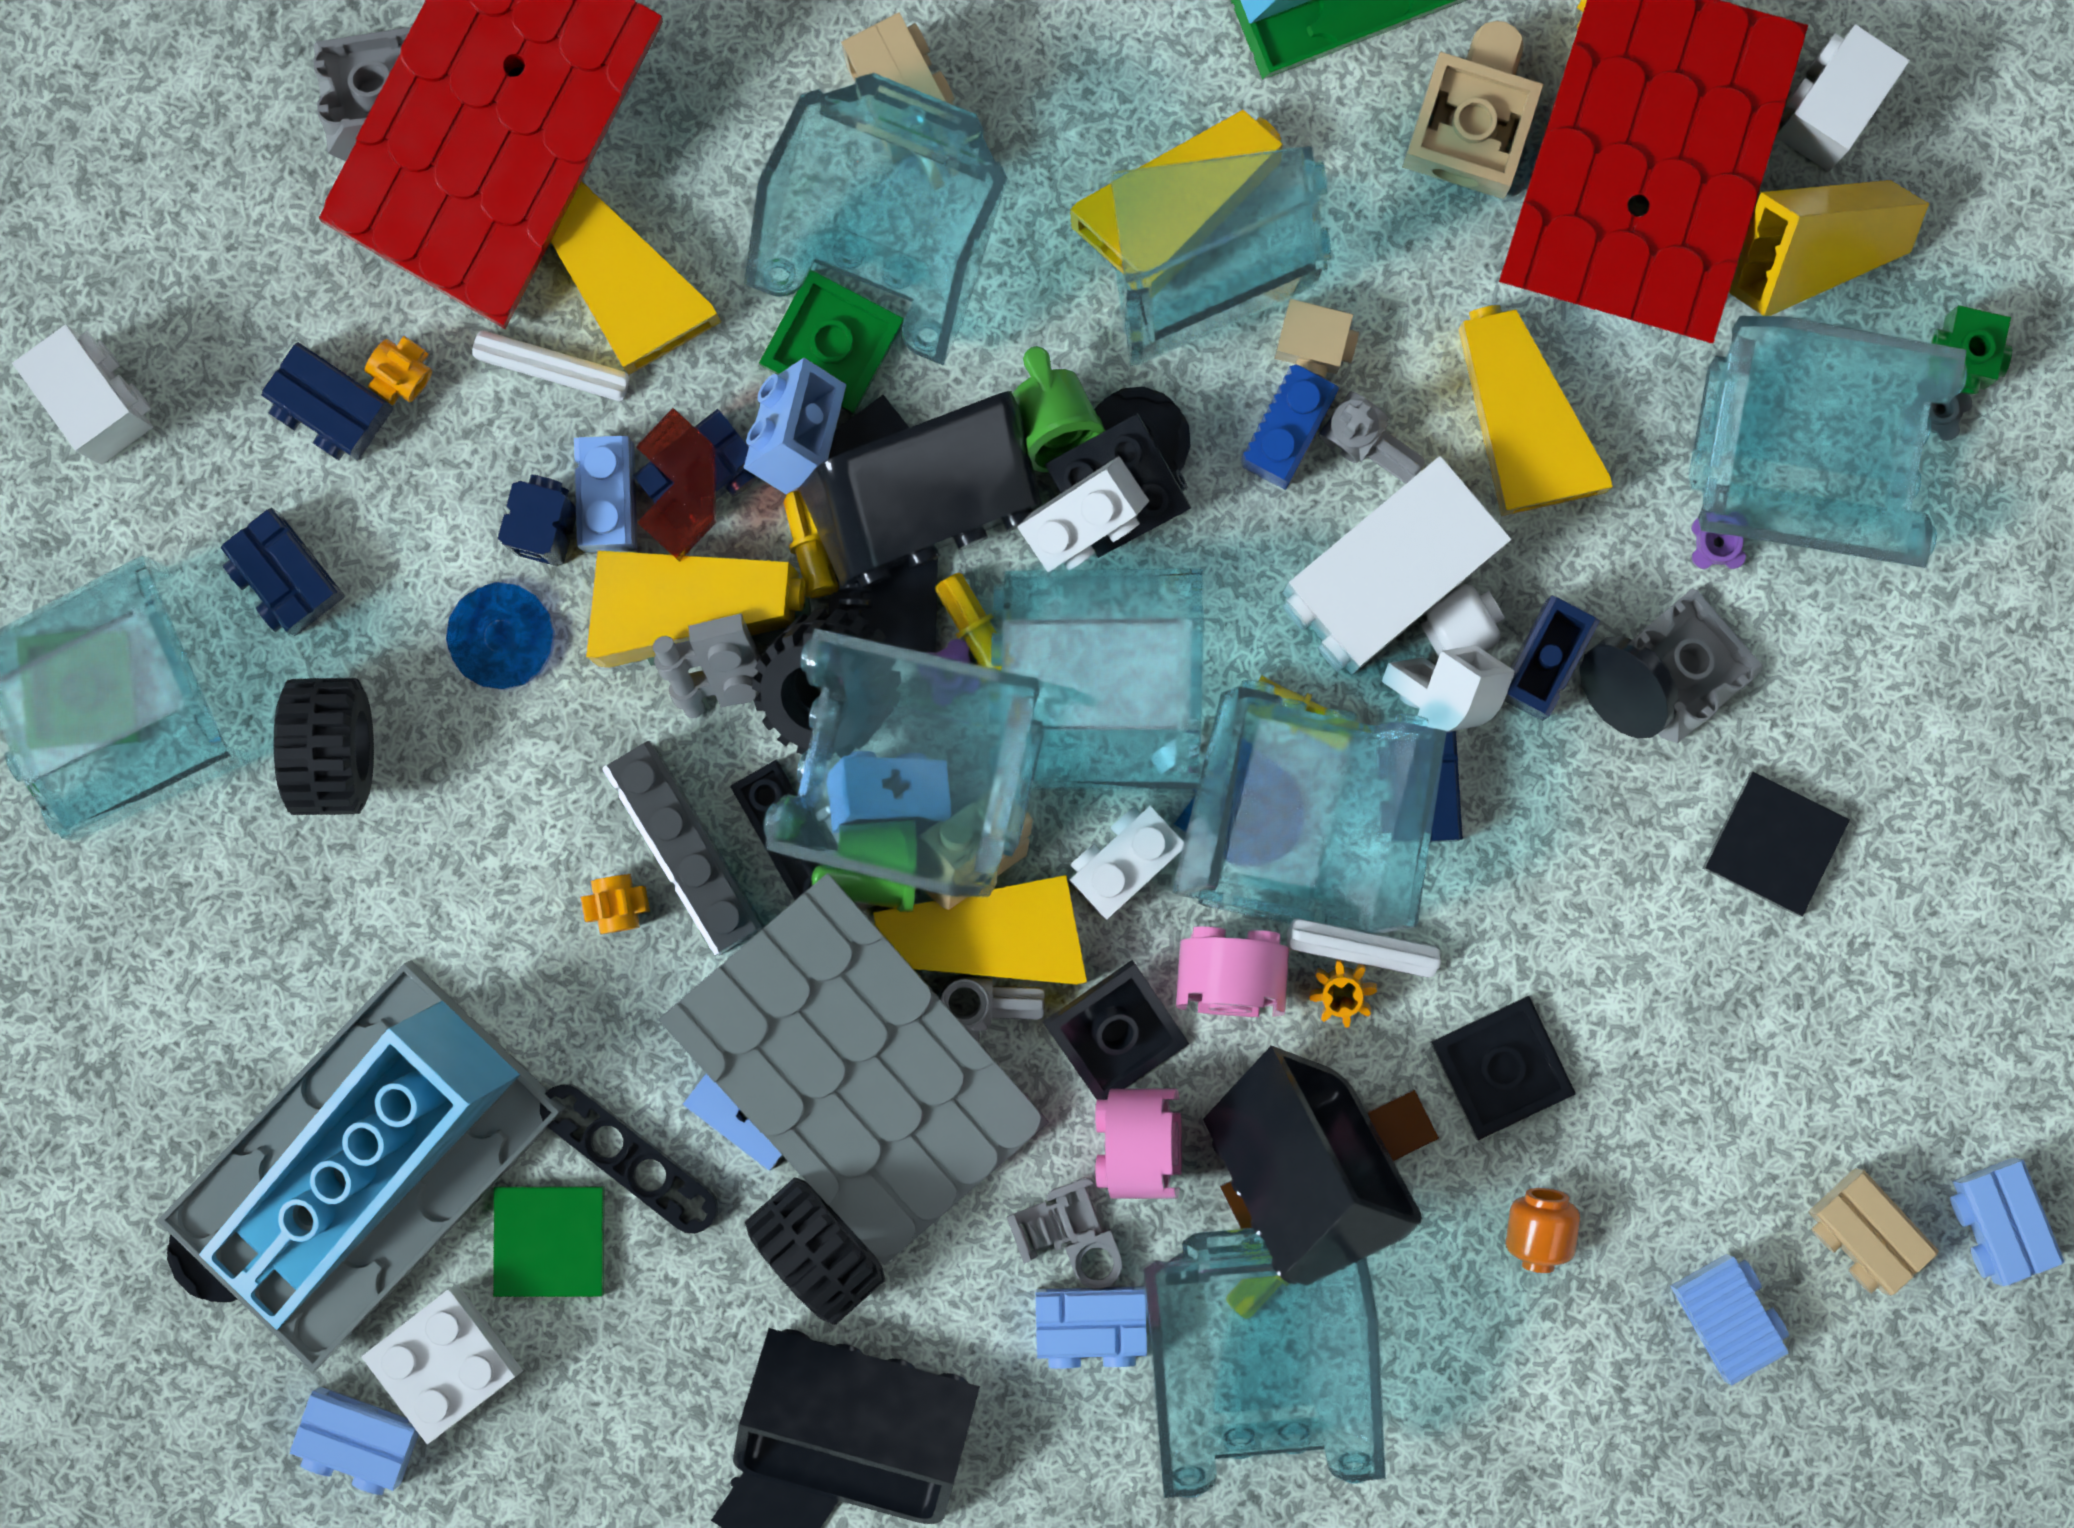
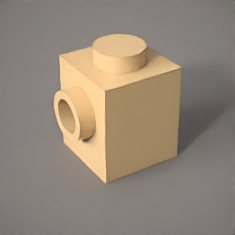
(1316, 338)

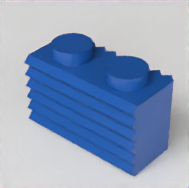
(1289, 426)

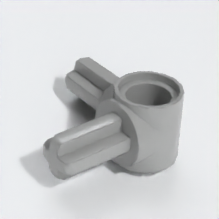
(1360, 432)
(995, 1002)

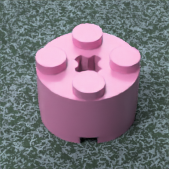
(1232, 973)
(1140, 1143)

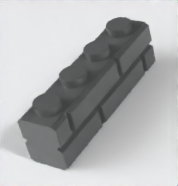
(683, 848)

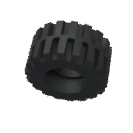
(784, 685)
(323, 746)
(814, 1251)

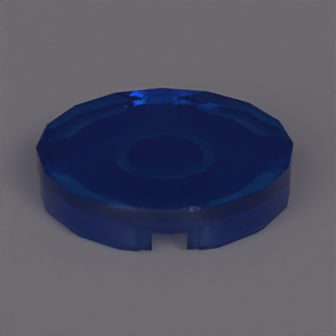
(517, 647)

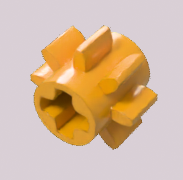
(398, 370)
(615, 904)
(1340, 977)

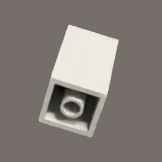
(1393, 567)

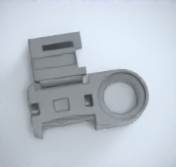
(1063, 1223)

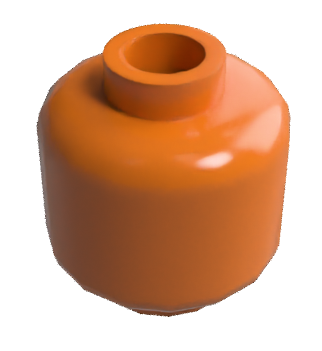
(1543, 1229)

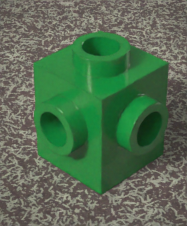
(1984, 339)

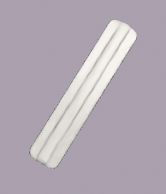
(550, 365)
(1363, 948)

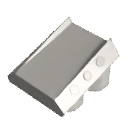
(349, 81)
(1702, 658)

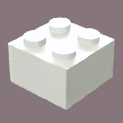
(1847, 88)
(83, 395)
(442, 1363)

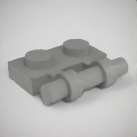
(727, 660)

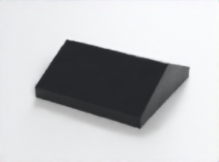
(1116, 1031)

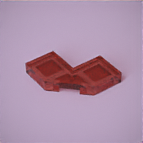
(690, 503)

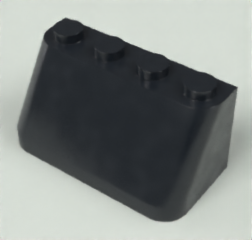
(923, 490)
(1309, 1167)
(854, 1426)

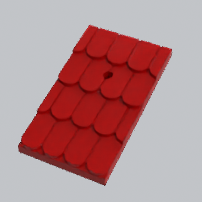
(1663, 108)
(487, 139)

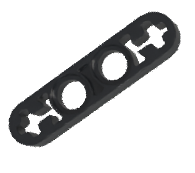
(624, 1164)

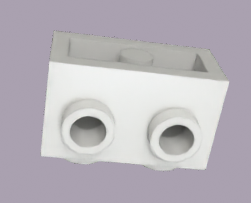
(1083, 514)
(1127, 863)

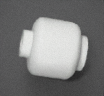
(1463, 620)

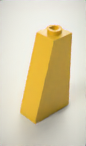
(1237, 135)
(1821, 238)
(627, 285)
(1526, 422)
(657, 596)
(1011, 934)

